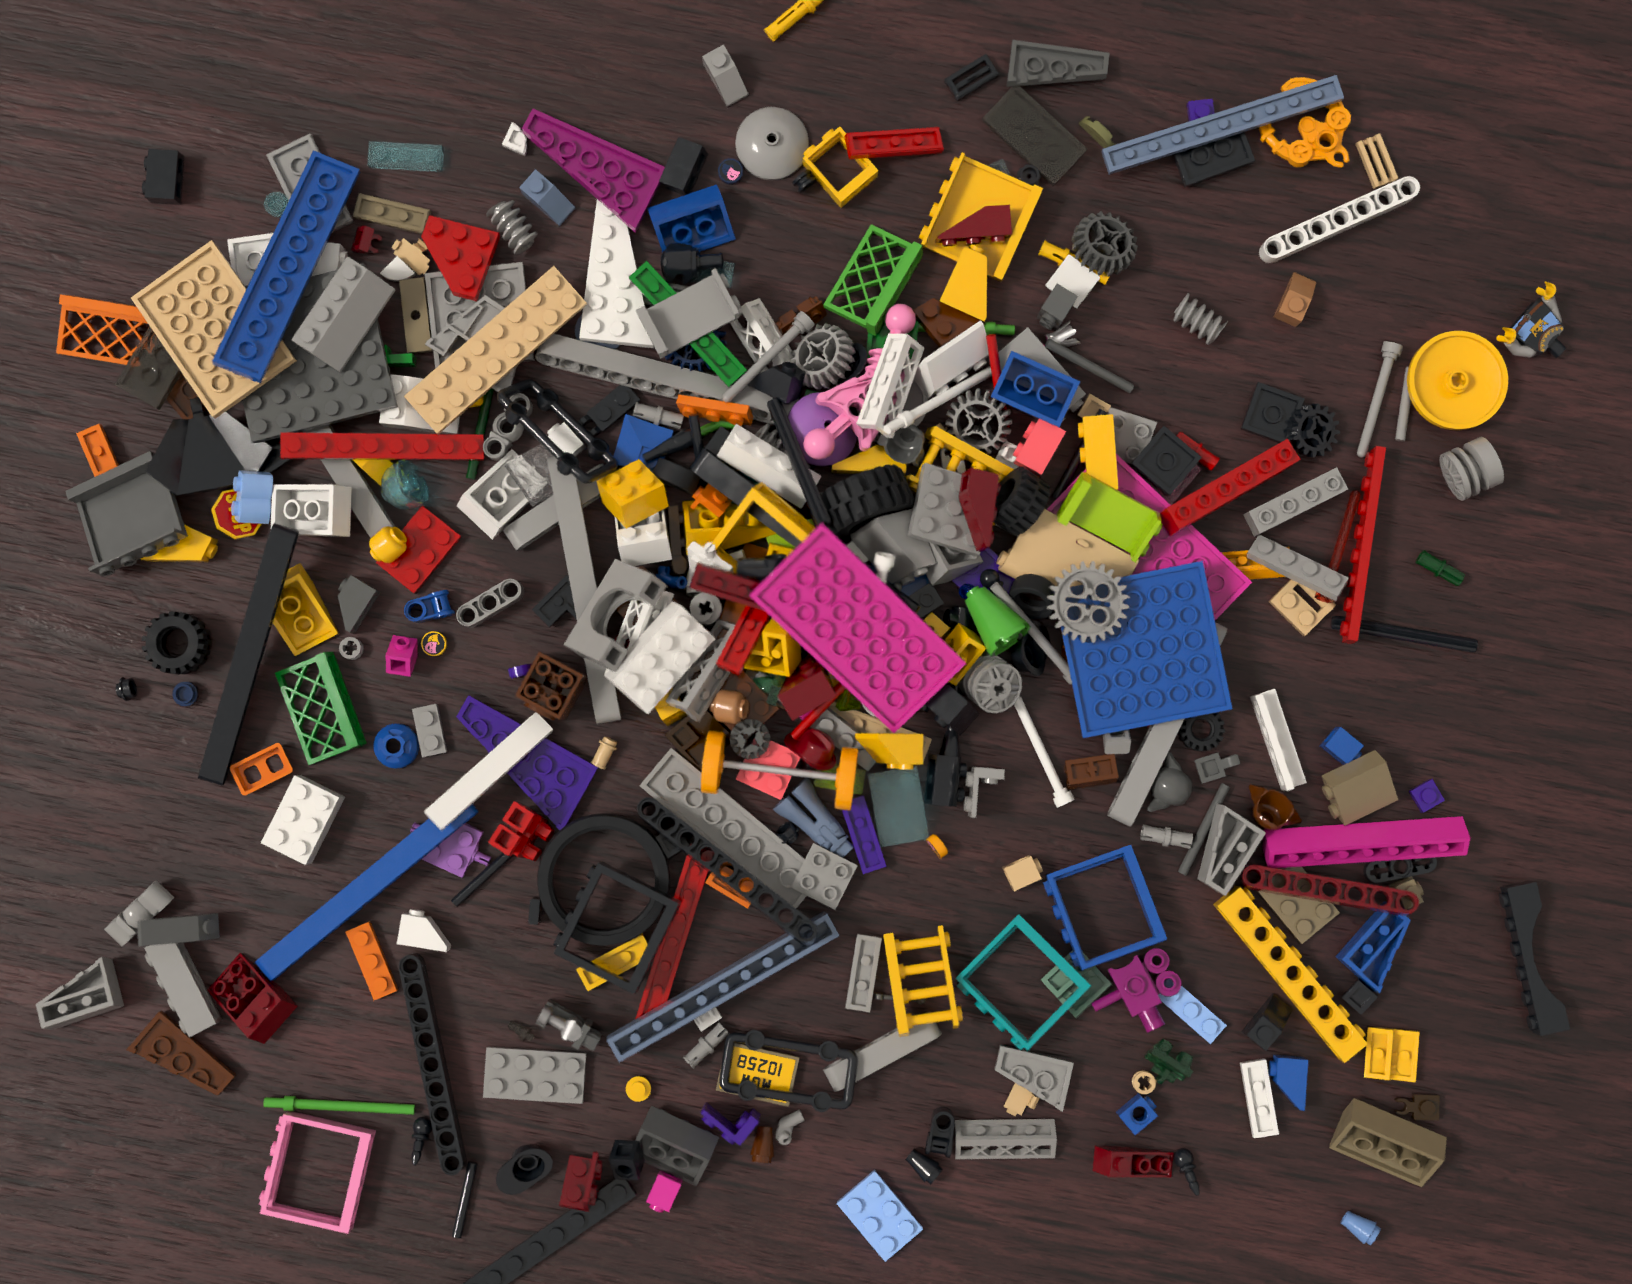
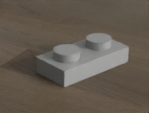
(429, 730)

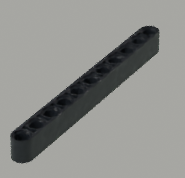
(737, 486)
(248, 654)

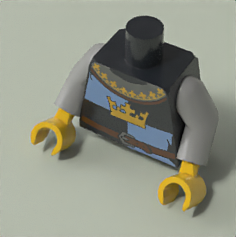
(1536, 327)

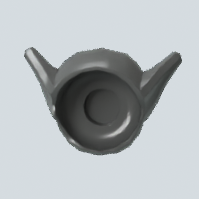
(904, 446)
(1170, 786)

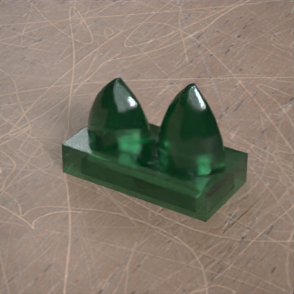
(770, 685)

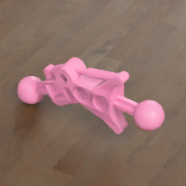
(820, 442)

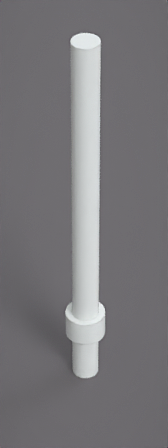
(907, 417)

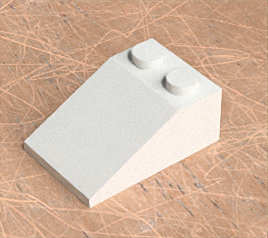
(405, 415)
(494, 499)

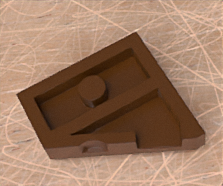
(942, 321)

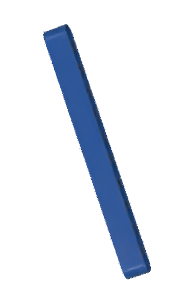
(357, 895)

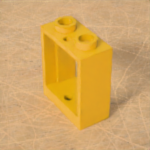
(862, 180)

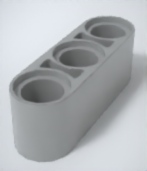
(478, 603)

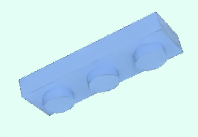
(1193, 1013)

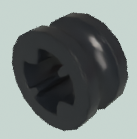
(804, 181)

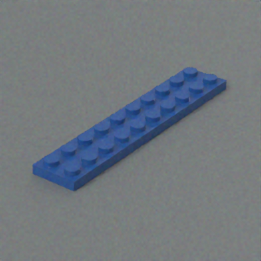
(286, 267)

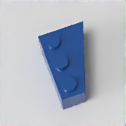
(1373, 947)

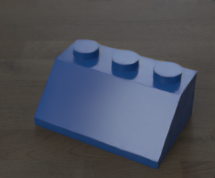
(693, 220)
(1035, 389)

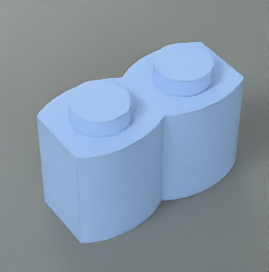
(253, 497)

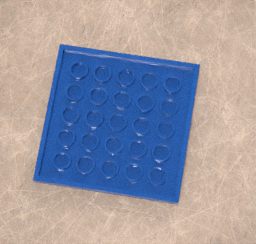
(1158, 663)

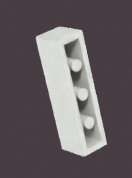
(763, 464)

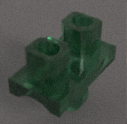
(1166, 1066)

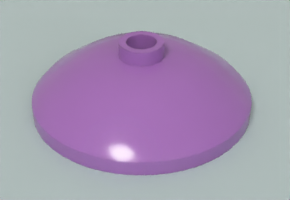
(808, 415)

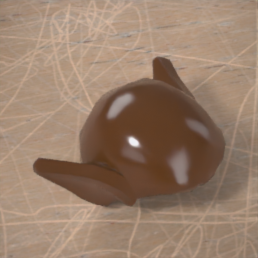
(1272, 808)

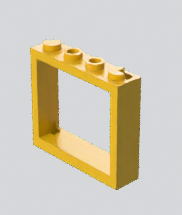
(771, 504)

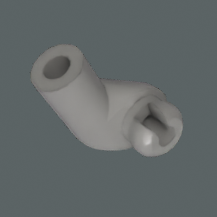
(785, 1126)

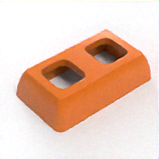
(260, 760)

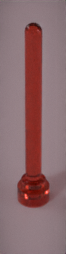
(1342, 538)

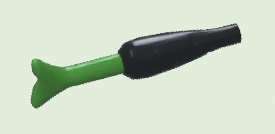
(682, 441)

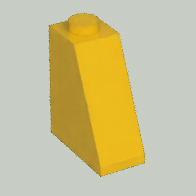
(968, 284)
(194, 548)

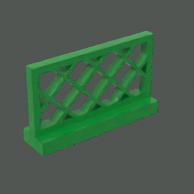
(340, 701)

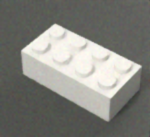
(660, 657)

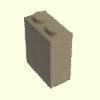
(1359, 788)

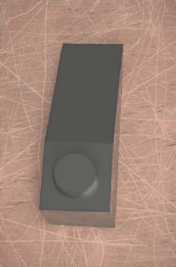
(178, 929)

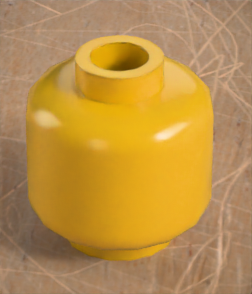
(387, 544)

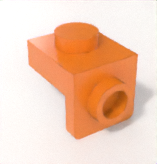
(711, 499)

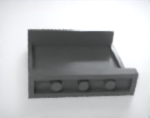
(126, 515)

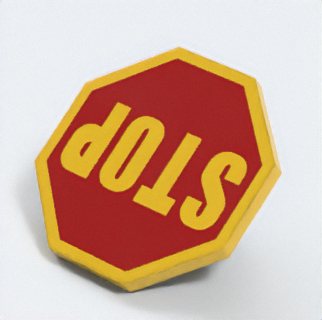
(226, 522)

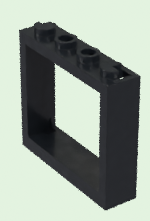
(583, 897)

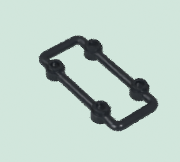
(547, 400)
(749, 1090)

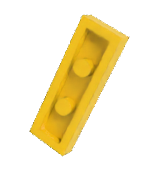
(616, 961)

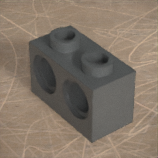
(1056, 307)

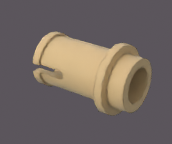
(604, 752)

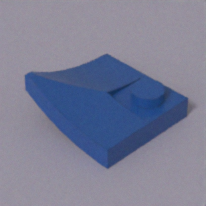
(638, 438)

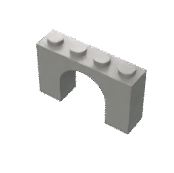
(619, 585)

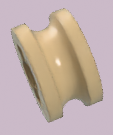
(1136, 1084)

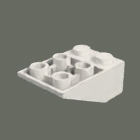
(644, 541)

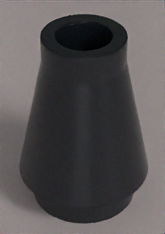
(924, 1166)

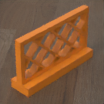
(104, 309)

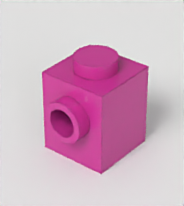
(401, 655)

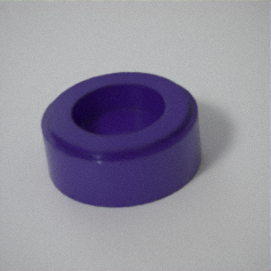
(519, 671)

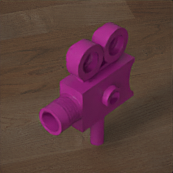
(1138, 989)

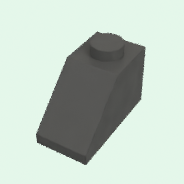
(355, 601)

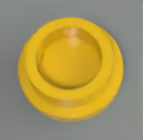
(638, 1088)

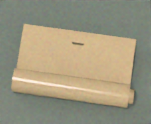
(1053, 547)

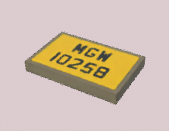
(765, 1068)

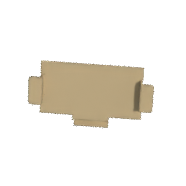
(412, 255)
(1018, 1099)

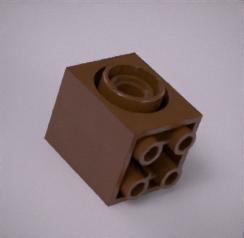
(551, 687)

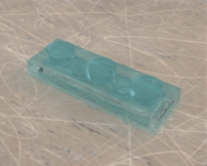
(405, 156)

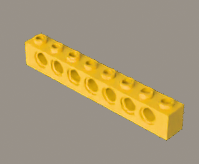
(1344, 1046)

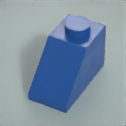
(1291, 1077)

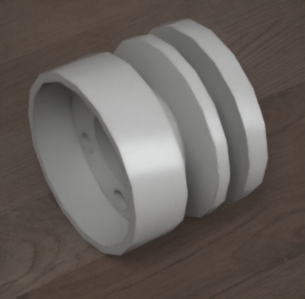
(1471, 468)
(991, 683)

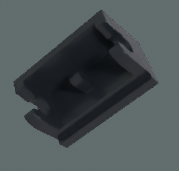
(683, 166)

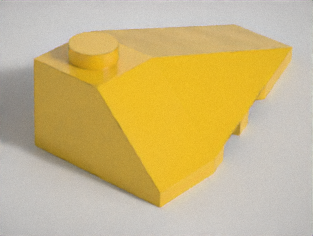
(704, 526)

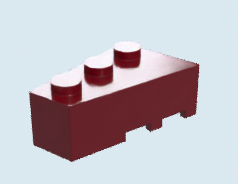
(806, 687)

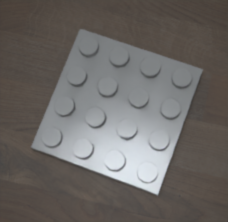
(501, 284)

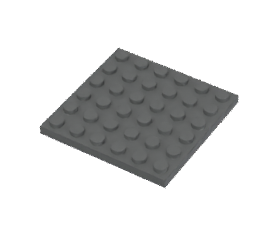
(314, 393)

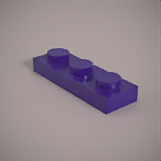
(864, 836)

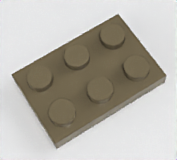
(1299, 915)

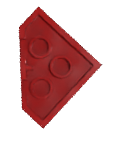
(461, 254)

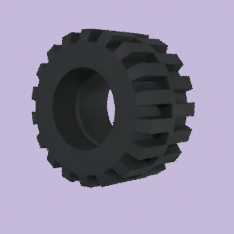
(1020, 501)
(157, 637)

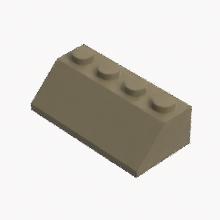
(1388, 1143)

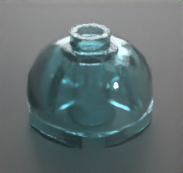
(403, 487)

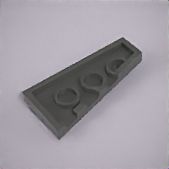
(1047, 64)

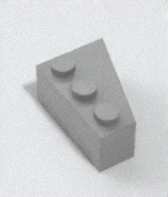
(1227, 849)
(83, 997)

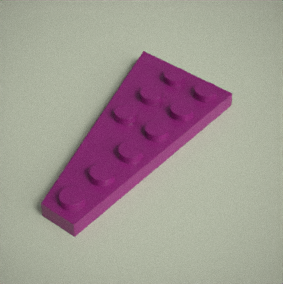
(610, 173)

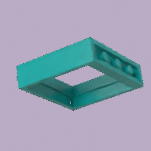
(985, 1005)

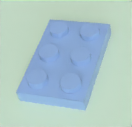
(879, 1215)

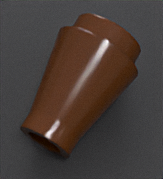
(762, 1147)

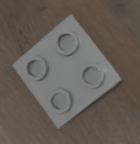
(1131, 433)
(824, 876)

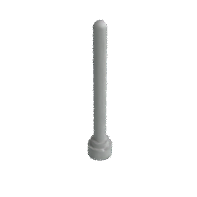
(800, 325)
(1390, 353)

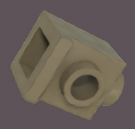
(1409, 885)

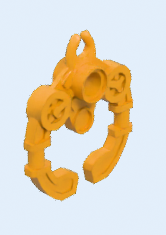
(1312, 131)

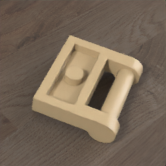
(1297, 610)

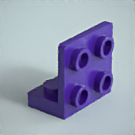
(731, 1132)

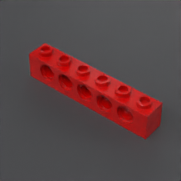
(1229, 487)

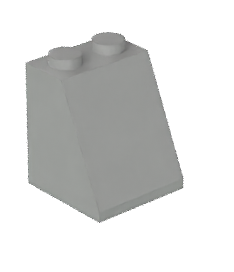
(890, 536)

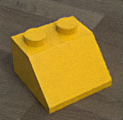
(893, 749)

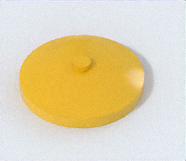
(1457, 380)

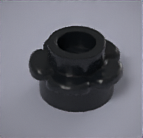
(1031, 170)
(126, 689)
(788, 832)

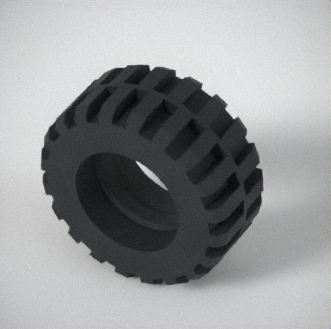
(866, 497)

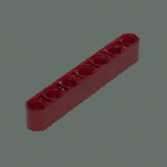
(1342, 887)

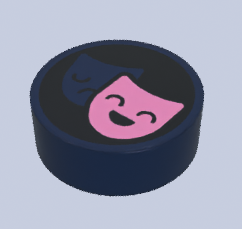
(730, 171)

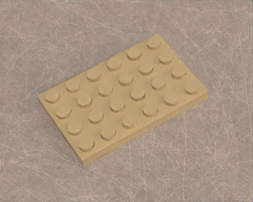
(190, 316)

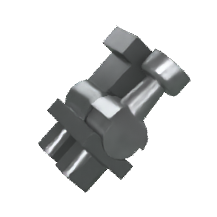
(570, 1024)

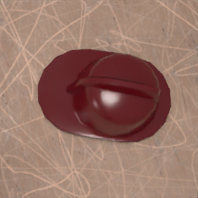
(814, 748)

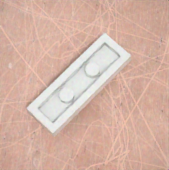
(1259, 1098)

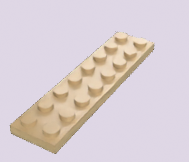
(495, 350)

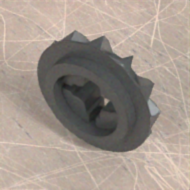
(748, 727)

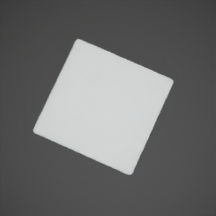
(1074, 278)

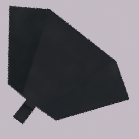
(205, 453)

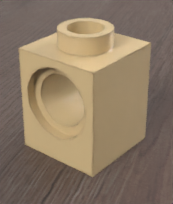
(1023, 872)

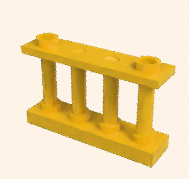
(959, 451)
(902, 996)

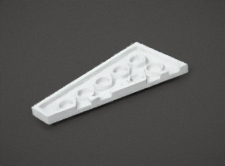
(609, 293)

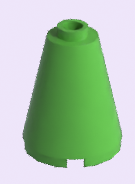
(995, 620)

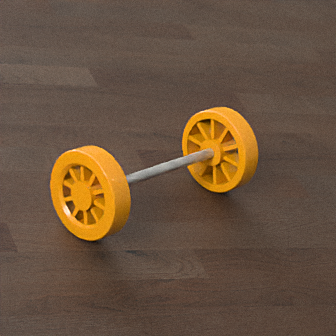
(715, 762)

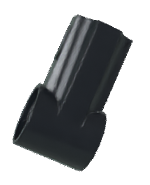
(759, 567)

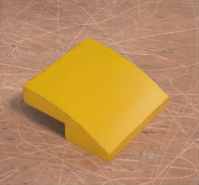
(1391, 1054)

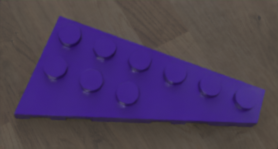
(546, 774)

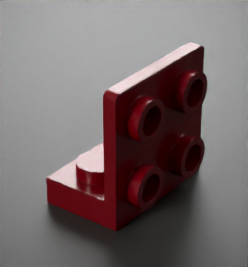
(579, 1182)

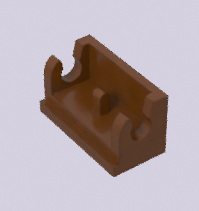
(1091, 771)

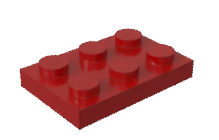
(427, 546)

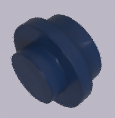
(185, 693)

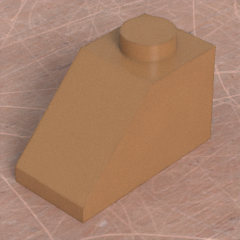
(1295, 300)

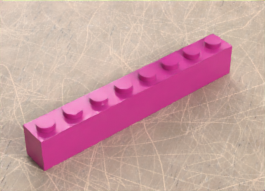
(1366, 842)

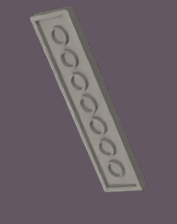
(726, 825)

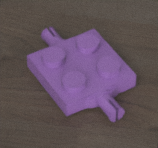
(457, 850)

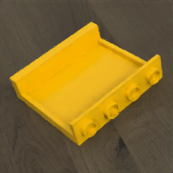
(969, 190)

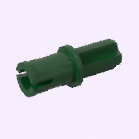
(1440, 568)

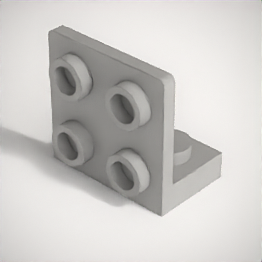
(987, 775)

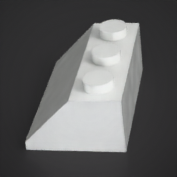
(953, 361)

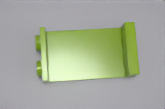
(1110, 515)

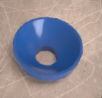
(407, 752)

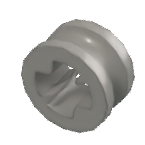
(356, 653)

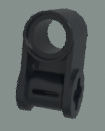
(940, 1137)

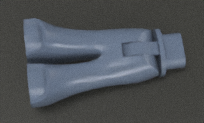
(825, 830)

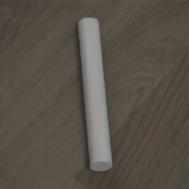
(1403, 411)

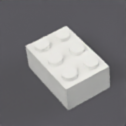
(313, 509)
(303, 819)

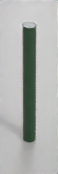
(480, 430)

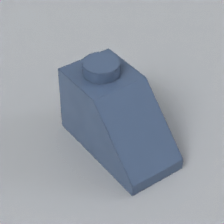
(547, 197)

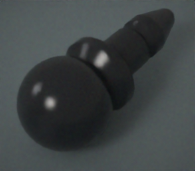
(989, 577)
(421, 1127)
(1184, 1159)

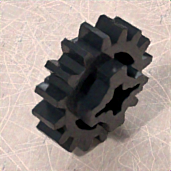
(1307, 422)

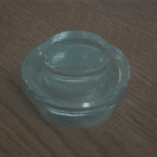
(275, 203)

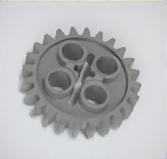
(1090, 580)

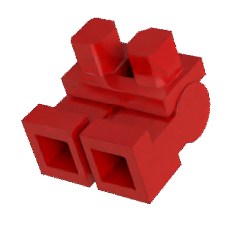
(524, 830)

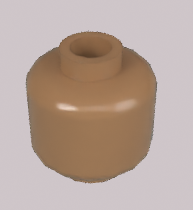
(729, 707)

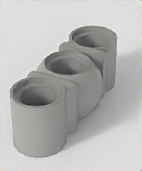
(499, 436)
(142, 908)

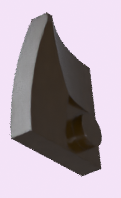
(690, 736)

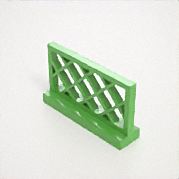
(894, 283)

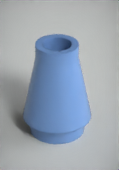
(1361, 1227)

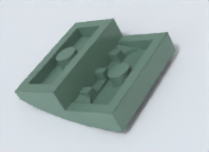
(1063, 987)

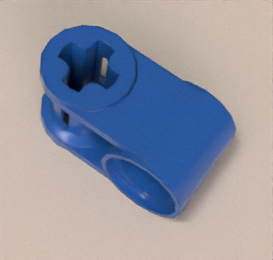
(430, 606)

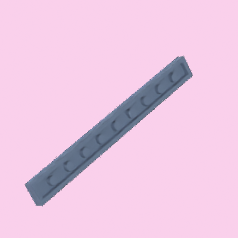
(1222, 124)

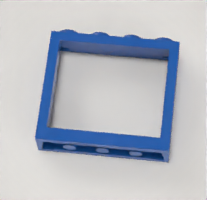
(1142, 893)

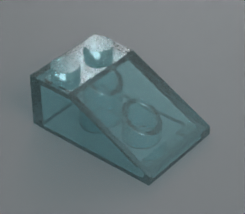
(898, 806)

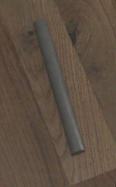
(1089, 365)
(1203, 830)

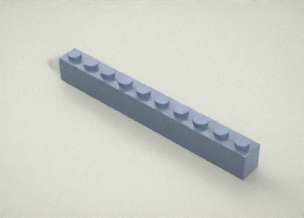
(717, 989)

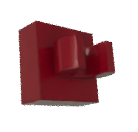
(363, 239)

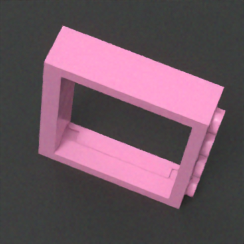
(274, 1172)

